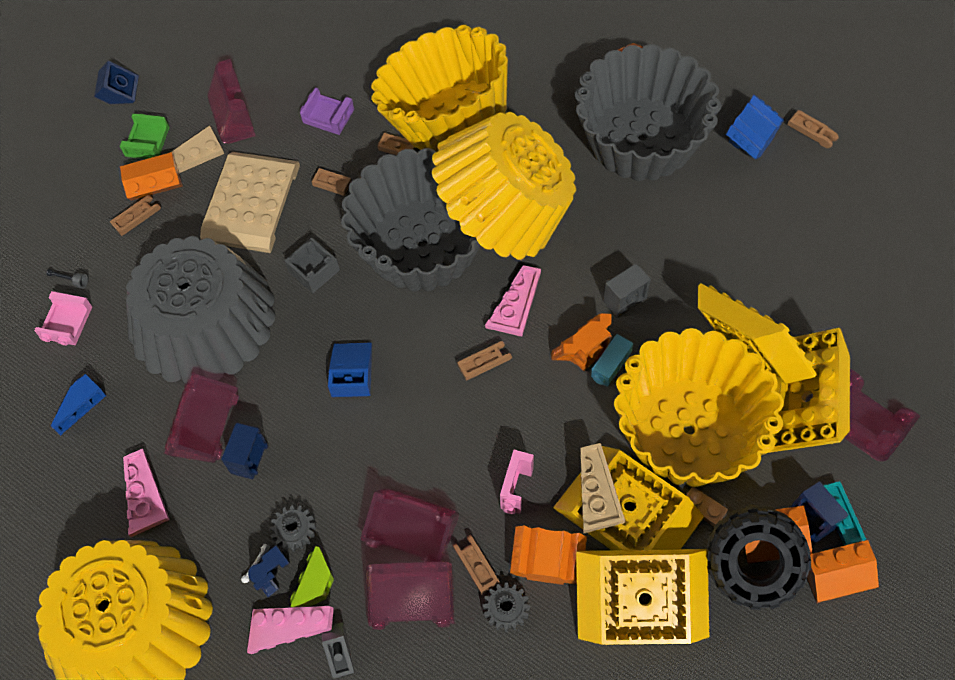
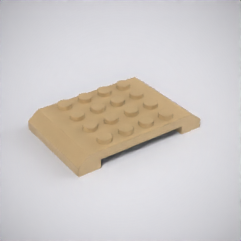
(249, 201)

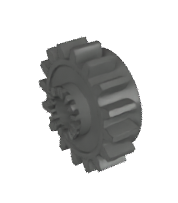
(288, 519)
(502, 618)

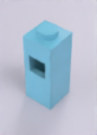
(611, 360)

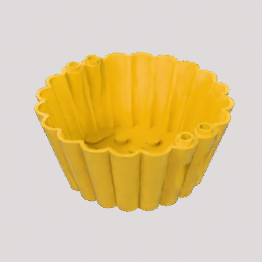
(442, 84)
(505, 183)
(704, 386)
(151, 619)

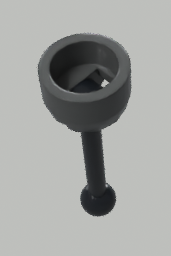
(78, 280)

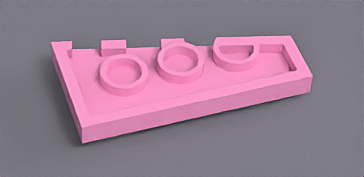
(516, 303)
(142, 495)
(283, 625)

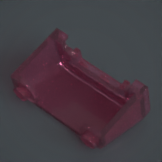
(229, 113)
(200, 419)
(873, 426)
(409, 525)
(410, 593)

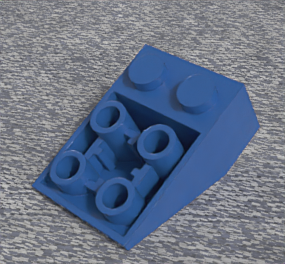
(350, 370)

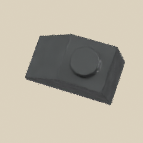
(337, 651)

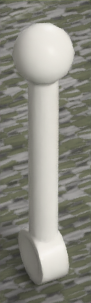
(265, 548)

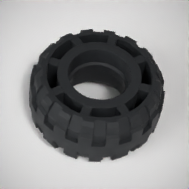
(751, 525)

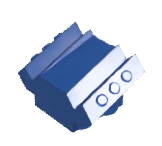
(755, 127)

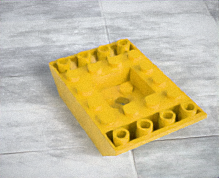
(758, 334)
(827, 414)
(662, 513)
(611, 589)

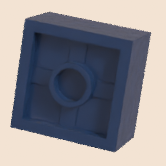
(244, 451)
(821, 511)

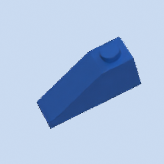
(78, 401)

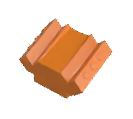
(587, 344)
(546, 555)

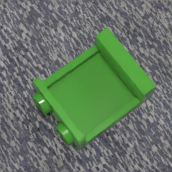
(145, 137)

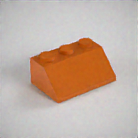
(150, 176)
(765, 551)
(843, 571)

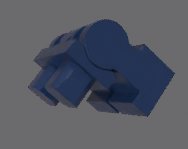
(261, 573)

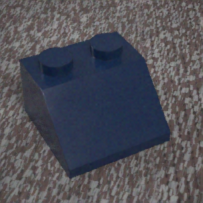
(116, 84)

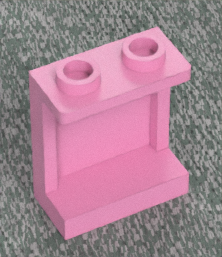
(64, 319)
(519, 464)

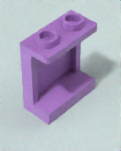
(326, 112)

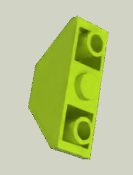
(313, 582)

